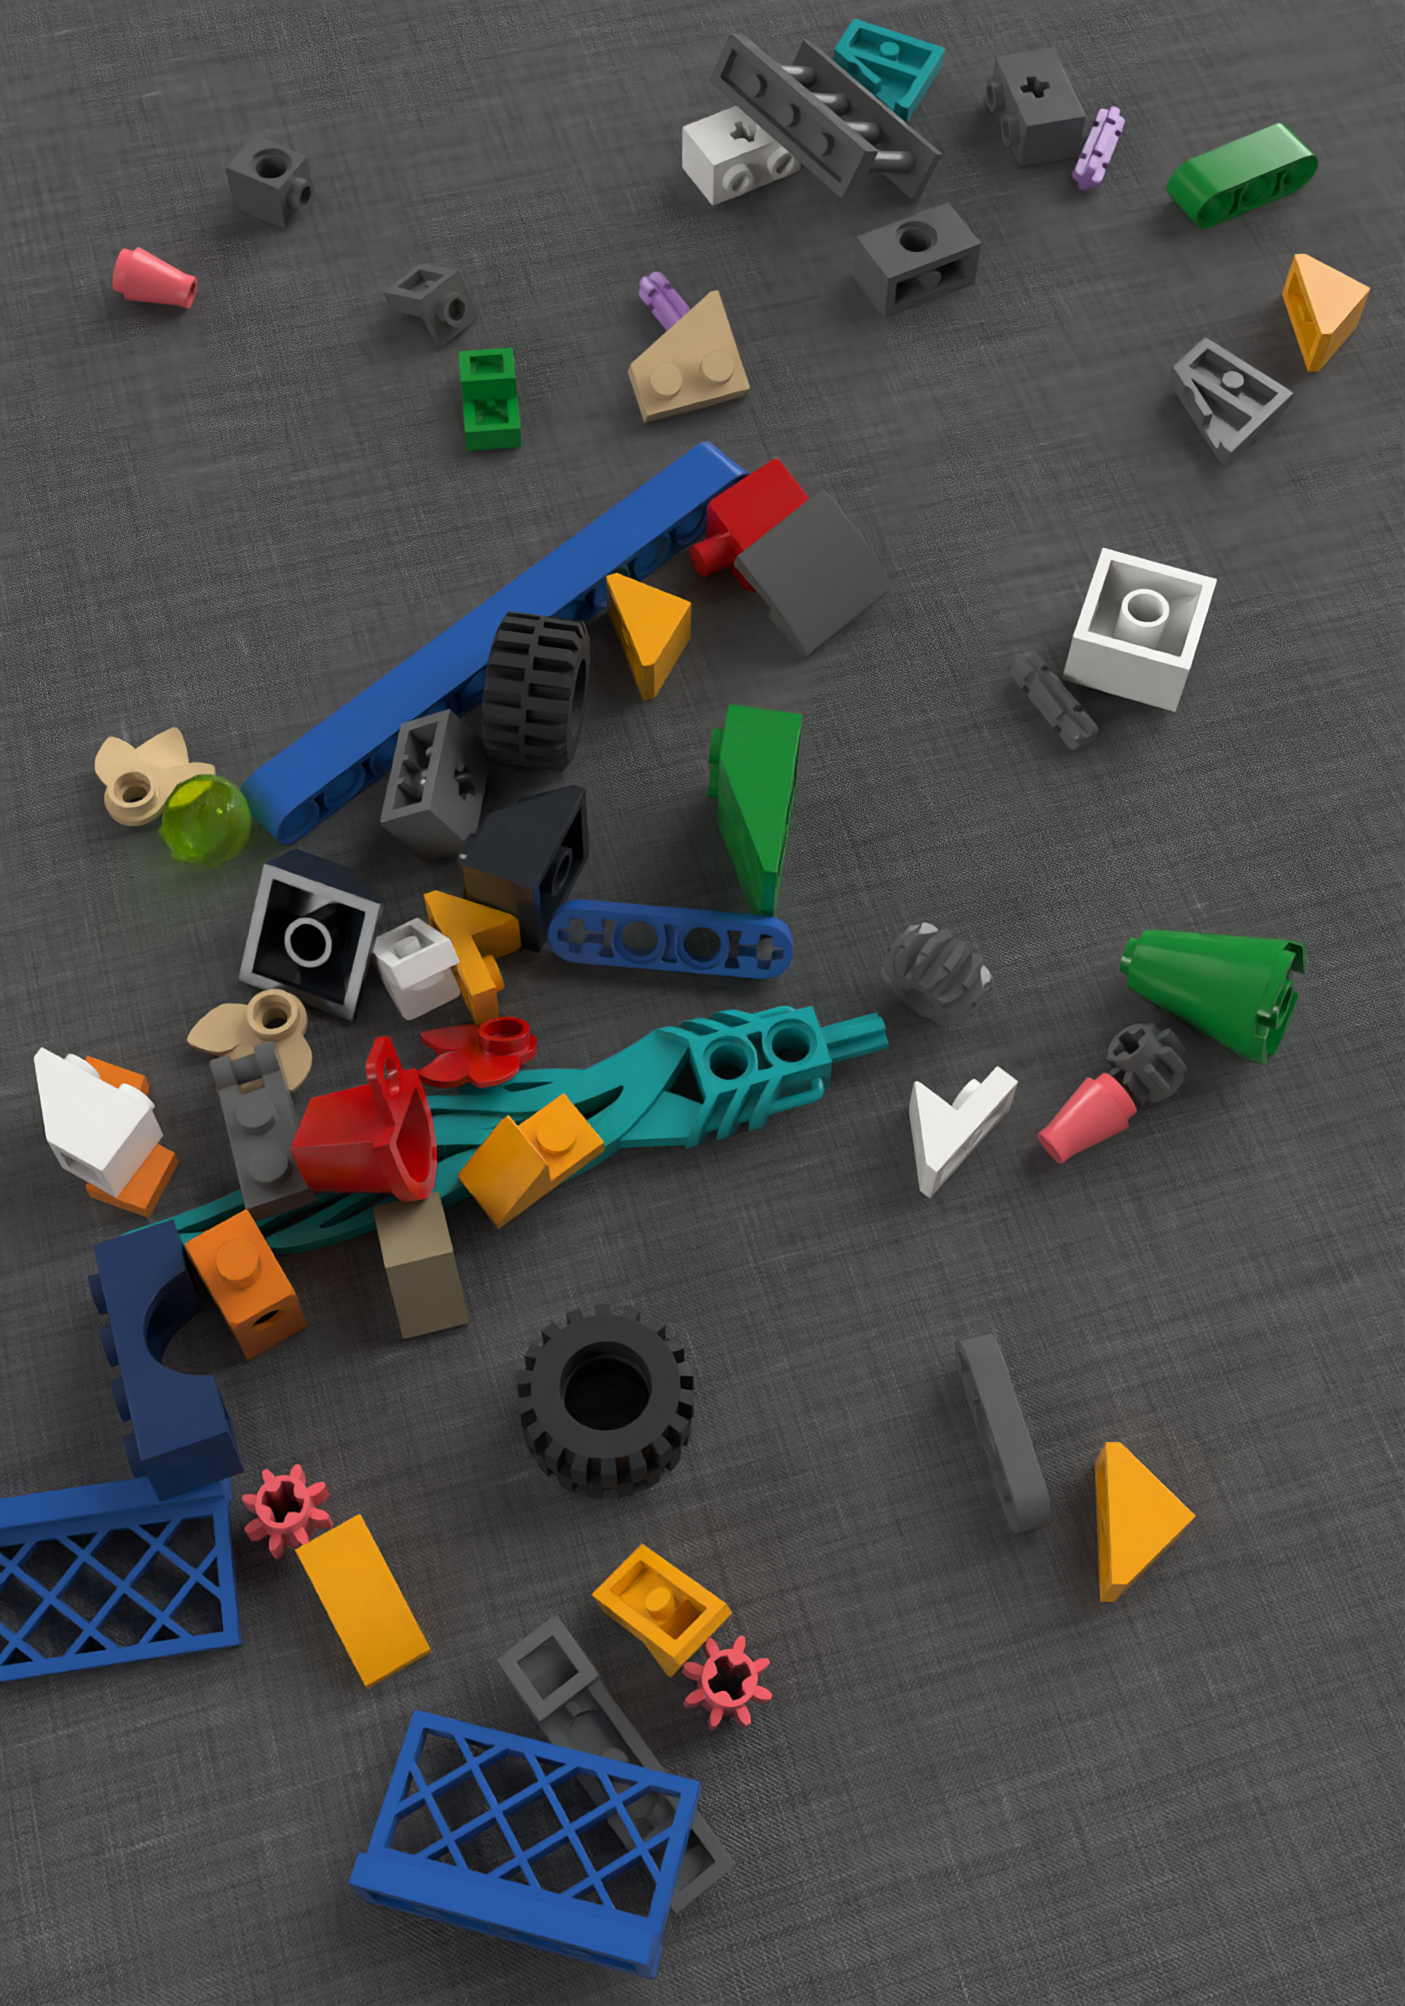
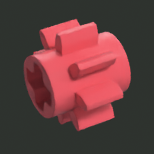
(277, 1495)
(732, 1662)

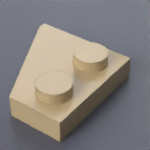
(690, 364)

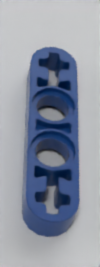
(671, 928)

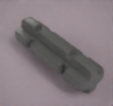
(1054, 700)

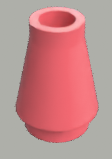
(151, 280)
(1089, 1117)

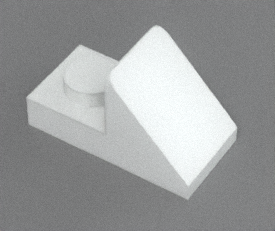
(416, 967)
(948, 1133)

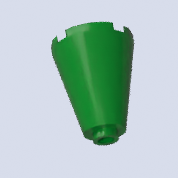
(1220, 984)

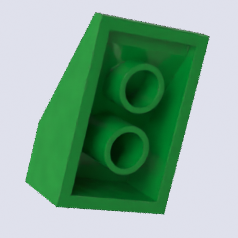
(755, 789)

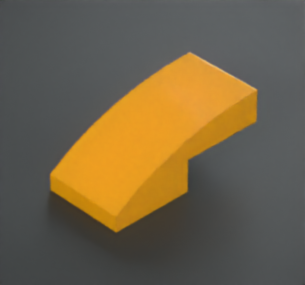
(363, 1601)

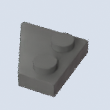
(1227, 398)

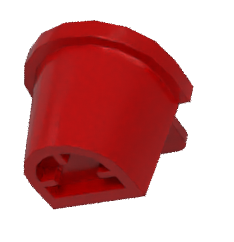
(371, 1134)

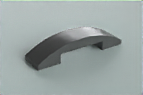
(580, 1714)

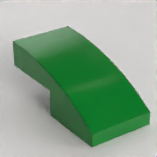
(489, 399)

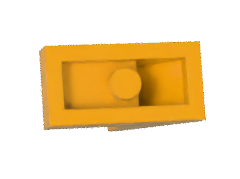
(478, 938)
(529, 1160)
(661, 1607)

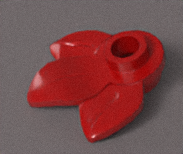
(478, 1054)

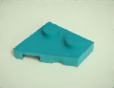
(889, 65)

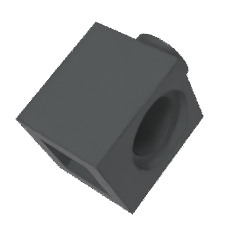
(270, 181)

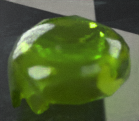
(205, 821)

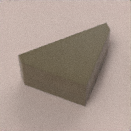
(420, 1266)

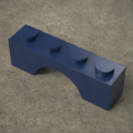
(178, 1419)

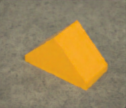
(1321, 308)
(650, 629)
(1134, 1519)

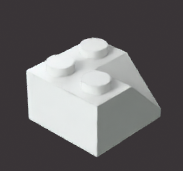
(1139, 629)

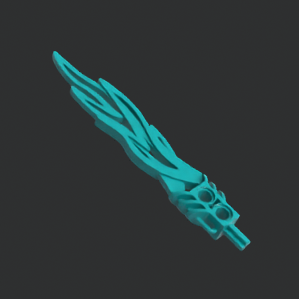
(640, 1112)

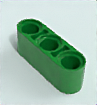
(1242, 176)

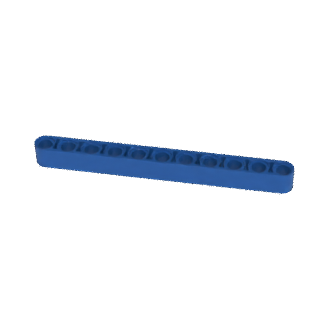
(360, 739)

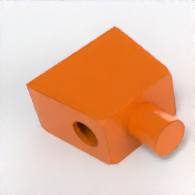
(246, 1284)

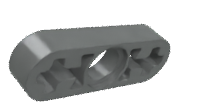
(1003, 1433)

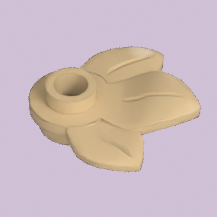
(144, 772)
(239, 1027)

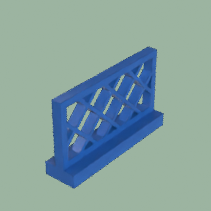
(100, 1512)
(512, 1909)

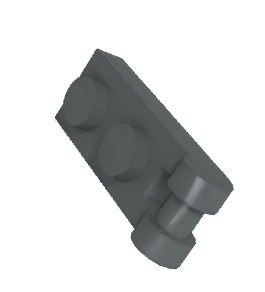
(261, 1131)

